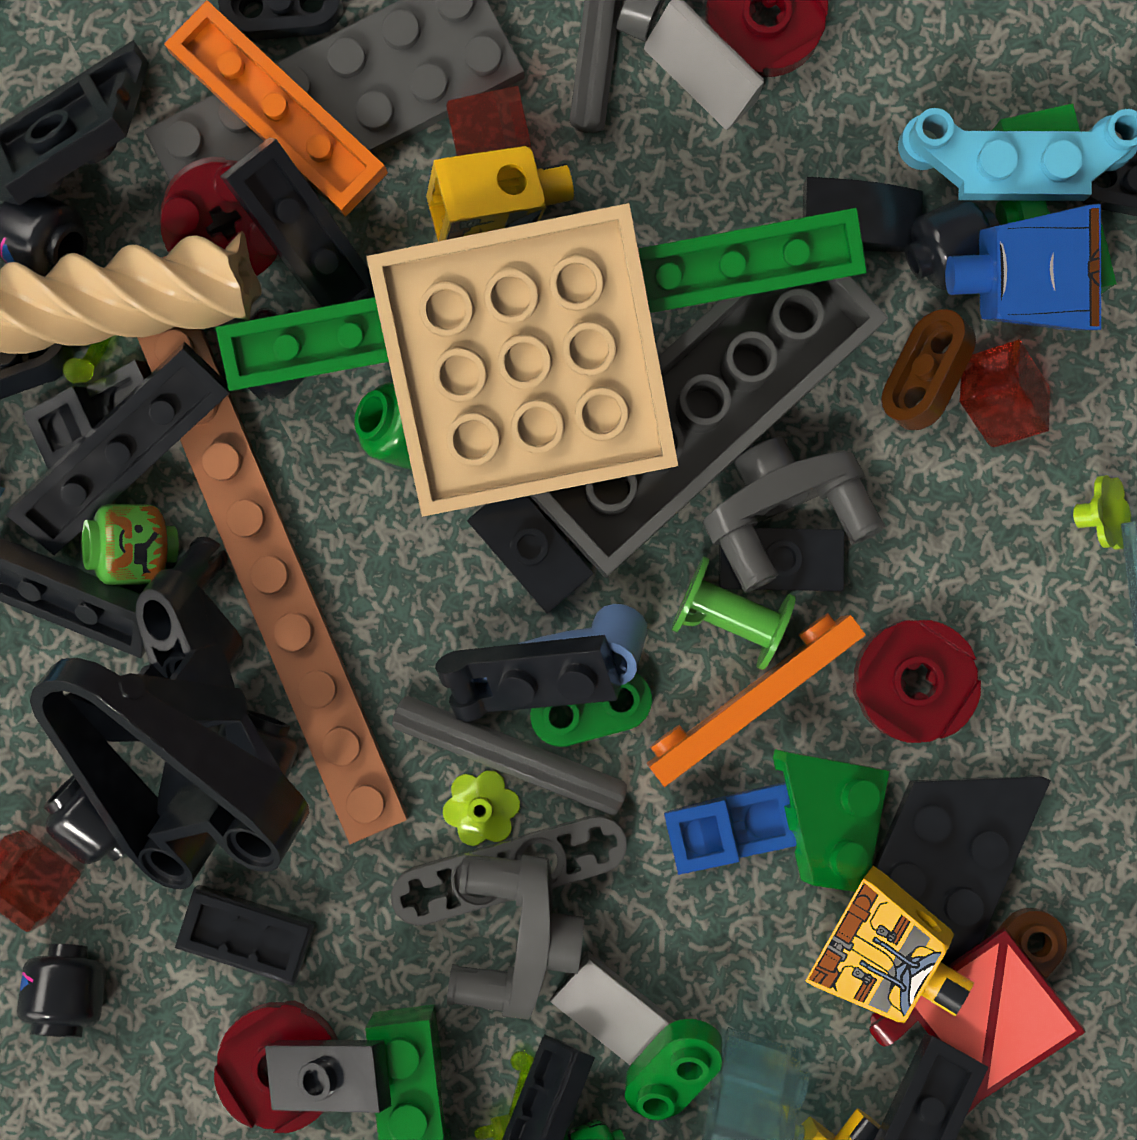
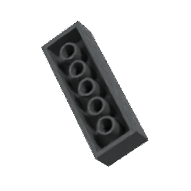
(722, 392)

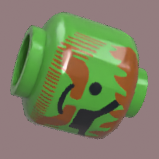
(128, 543)

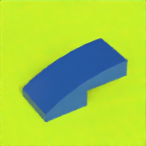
(729, 828)

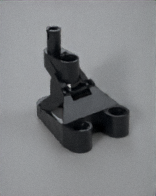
(210, 784)

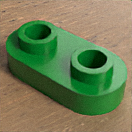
(594, 719)
(673, 1069)

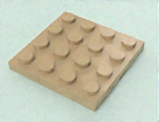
(524, 359)

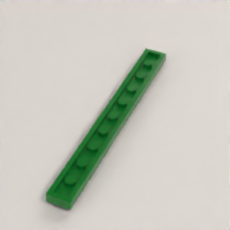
(673, 276)

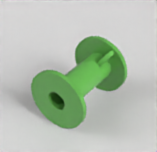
(734, 614)

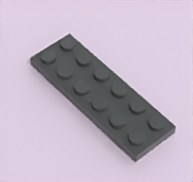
(374, 77)

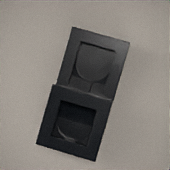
(883, 209)
(75, 411)

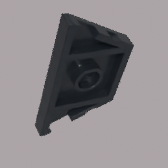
(70, 126)
(958, 847)

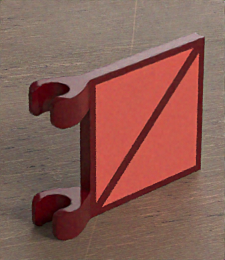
(1006, 1020)

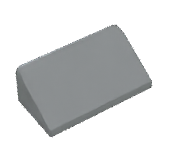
(704, 64)
(610, 1009)

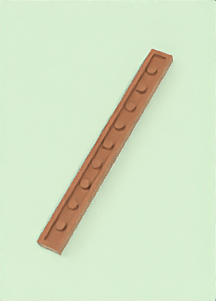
(285, 607)

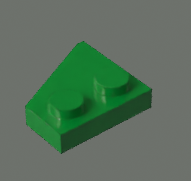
(832, 816)

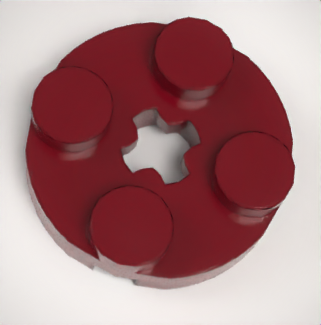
(775, 48)
(188, 207)
(951, 673)
(242, 1058)

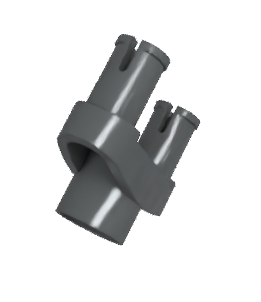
(776, 485)
(543, 943)

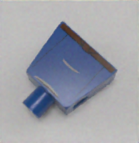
(1036, 271)

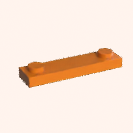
(276, 107)
(823, 643)

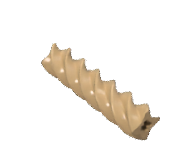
(129, 297)

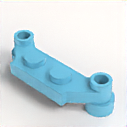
(1019, 162)

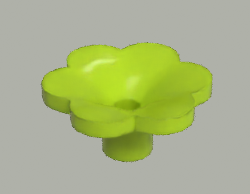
(1105, 512)
(485, 790)

